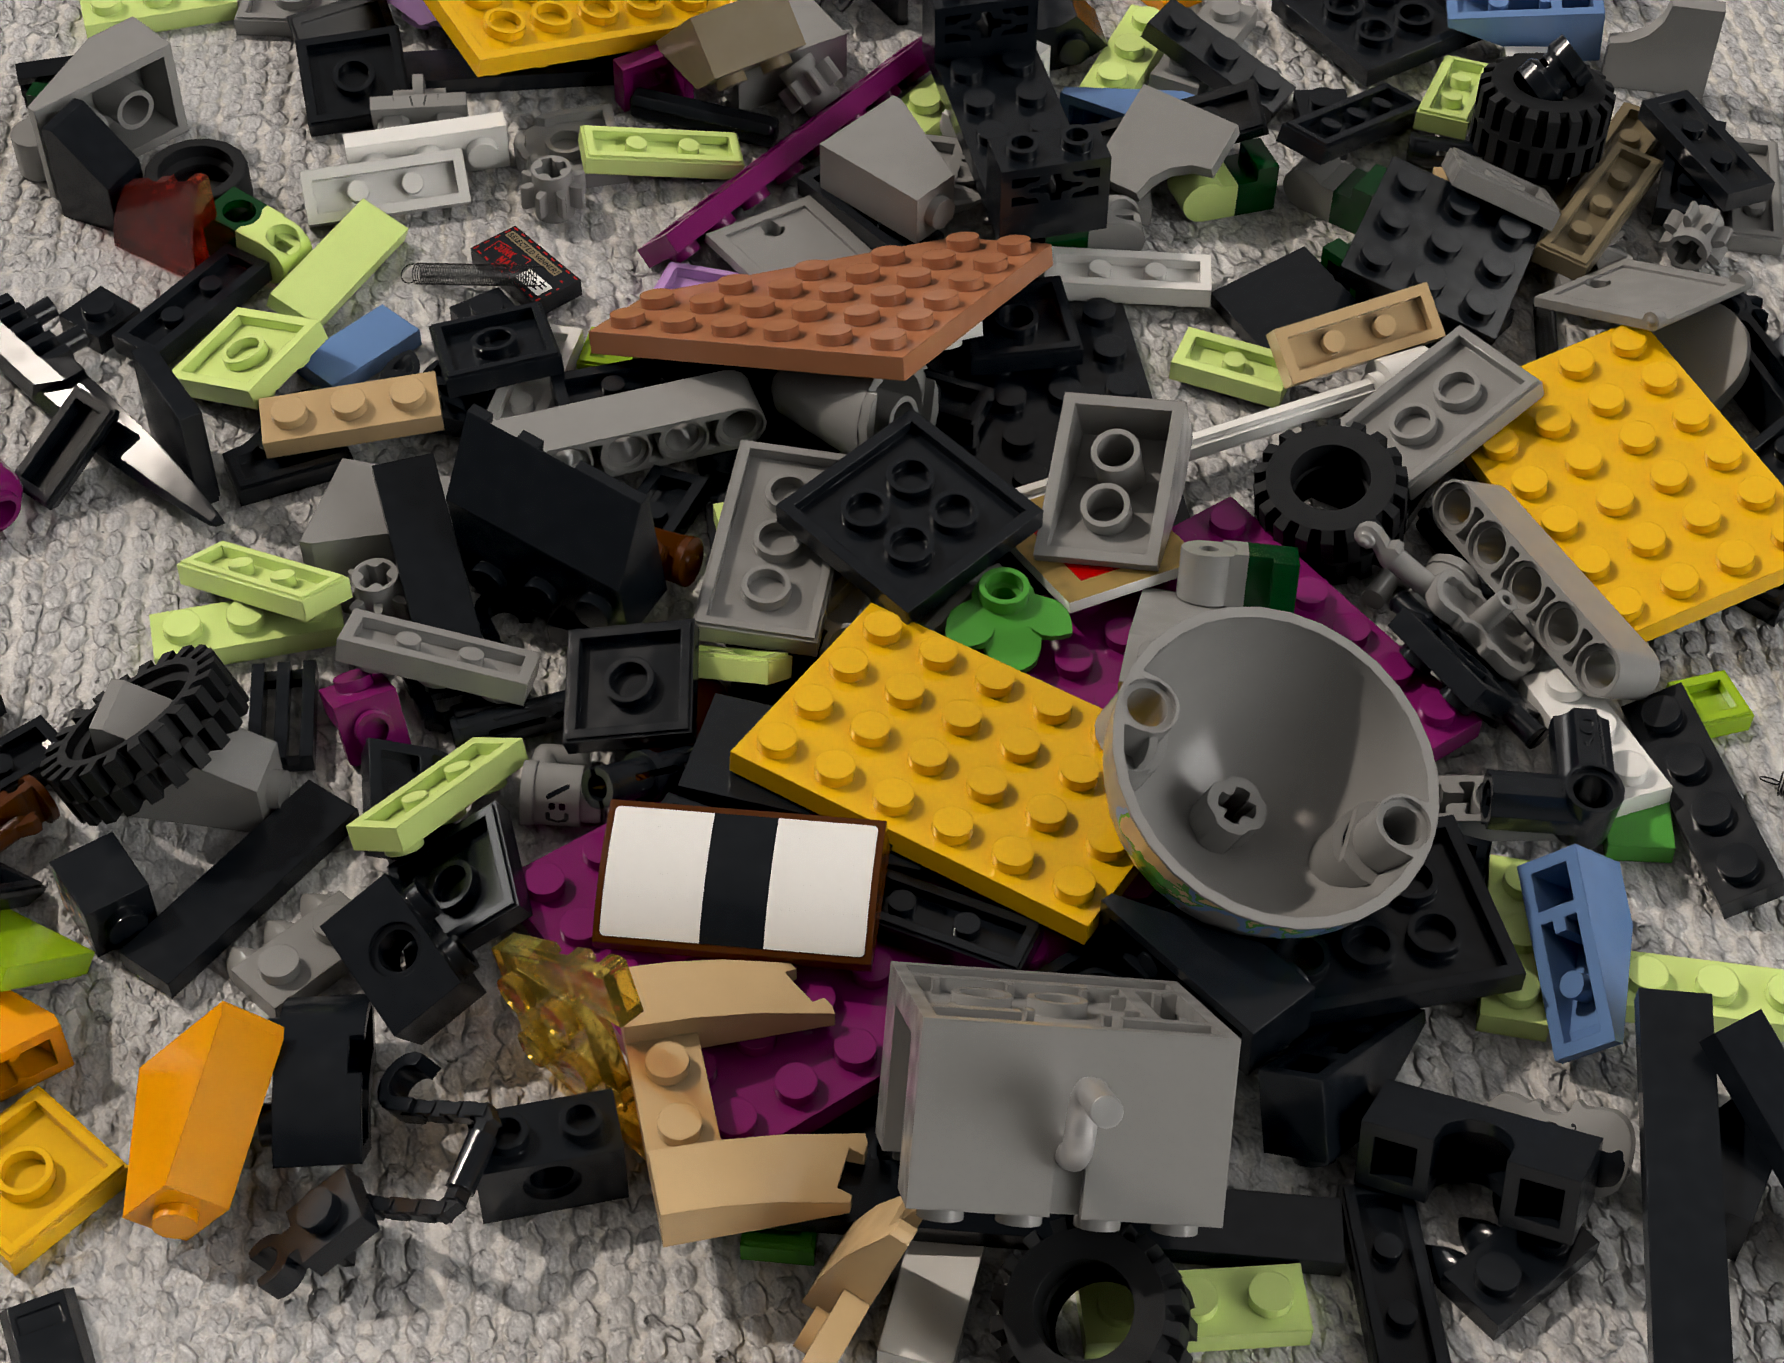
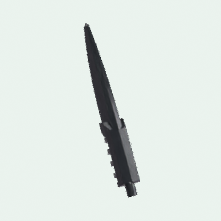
(47, 374)

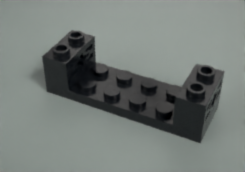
(1022, 152)

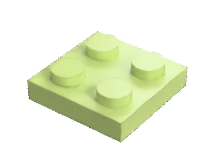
(249, 356)

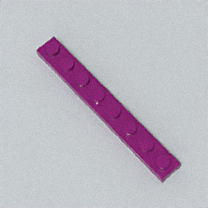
(783, 159)

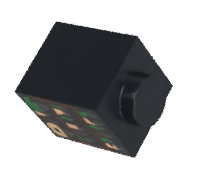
(104, 893)

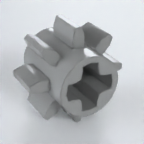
(810, 85)
(553, 189)
(1695, 237)
(376, 589)

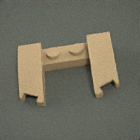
(696, 1179)
(854, 1279)

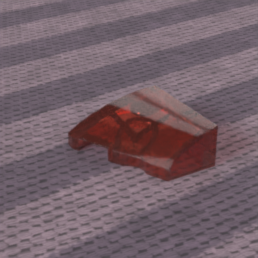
(166, 221)

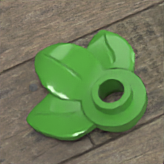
(1008, 619)

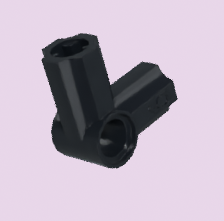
(1573, 801)

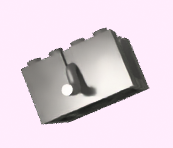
(1056, 1098)

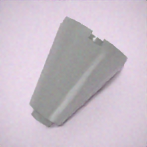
(850, 408)

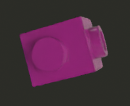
(648, 70)
(362, 708)

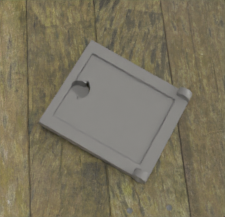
(784, 238)
(1642, 294)

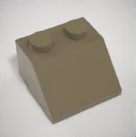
(733, 40)

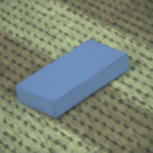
(361, 349)

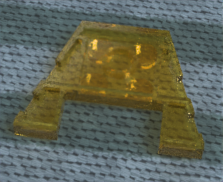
(568, 1015)

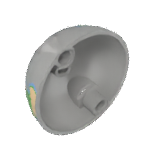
(1250, 758)

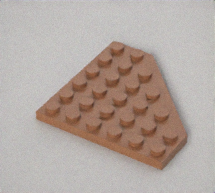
(839, 316)

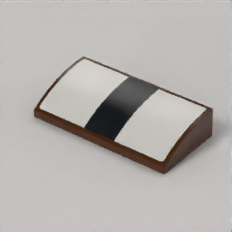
(741, 884)

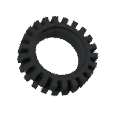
(118, 781)

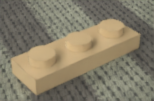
(1355, 335)
(350, 414)

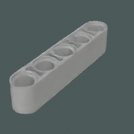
(648, 424)
(1551, 592)

